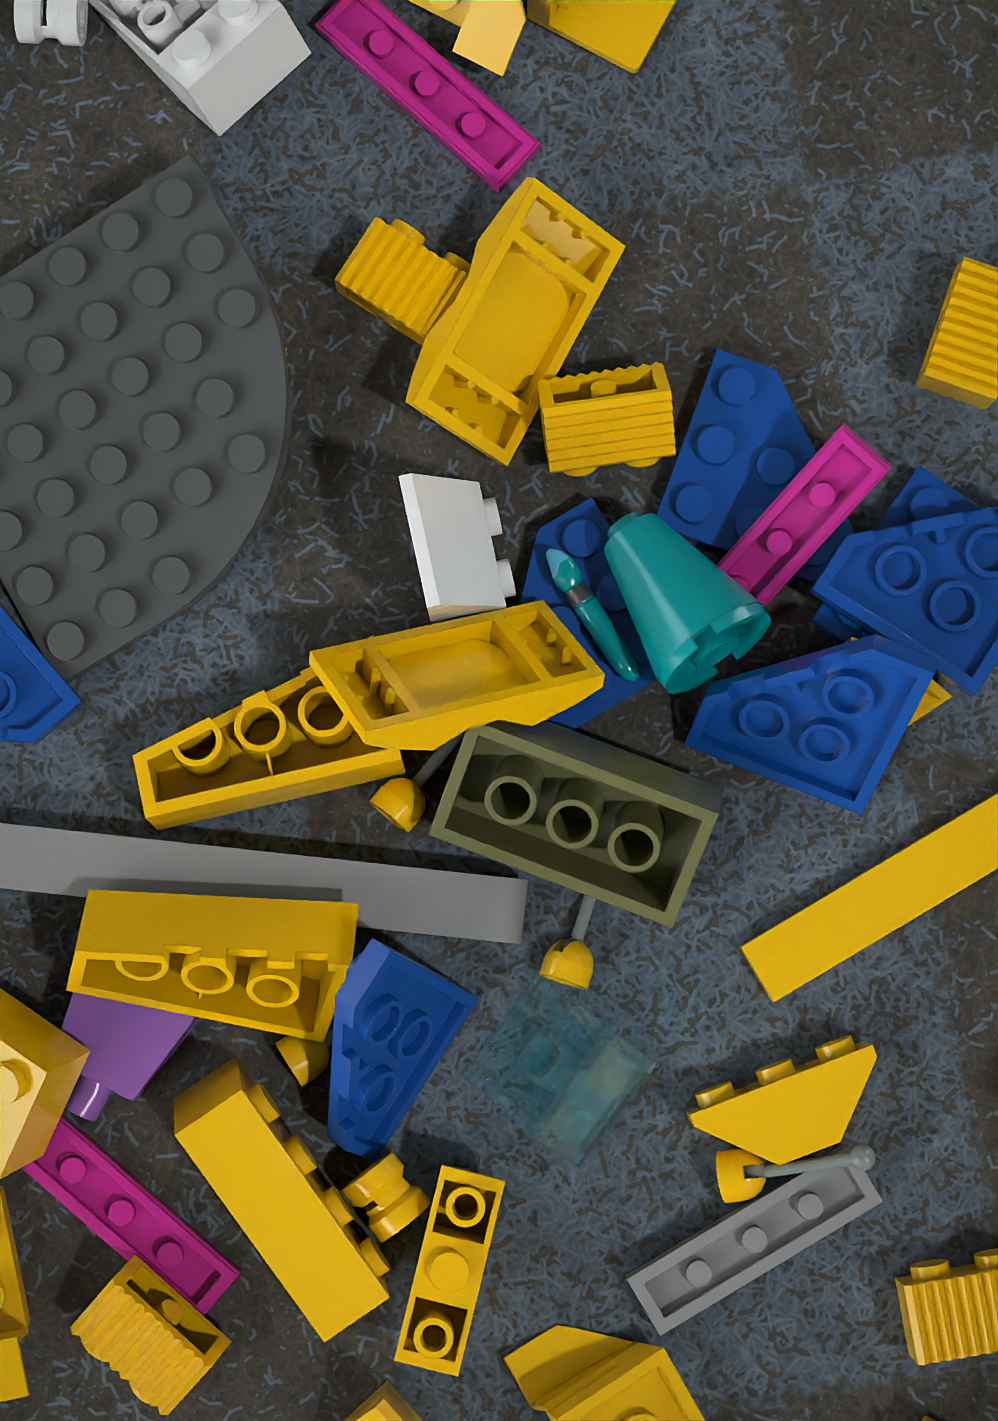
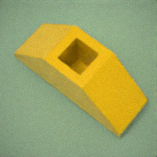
(789, 1107)
(449, 1270)

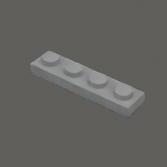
(750, 1241)

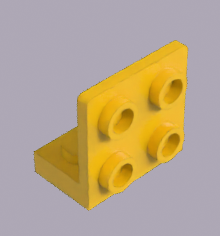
(609, 28)

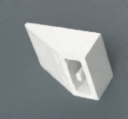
(211, 52)

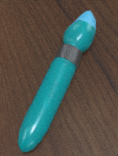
(568, 579)

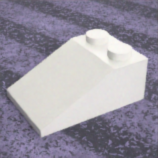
(455, 547)

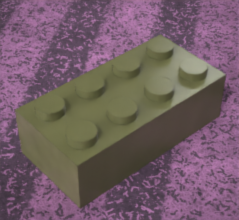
(579, 814)

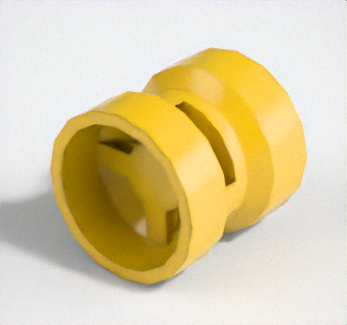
(386, 1196)

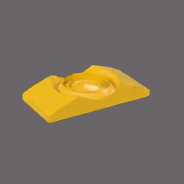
(512, 320)
(457, 676)

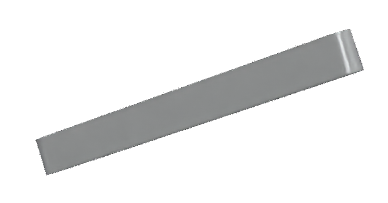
(386, 894)

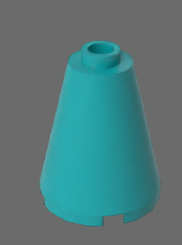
(680, 602)

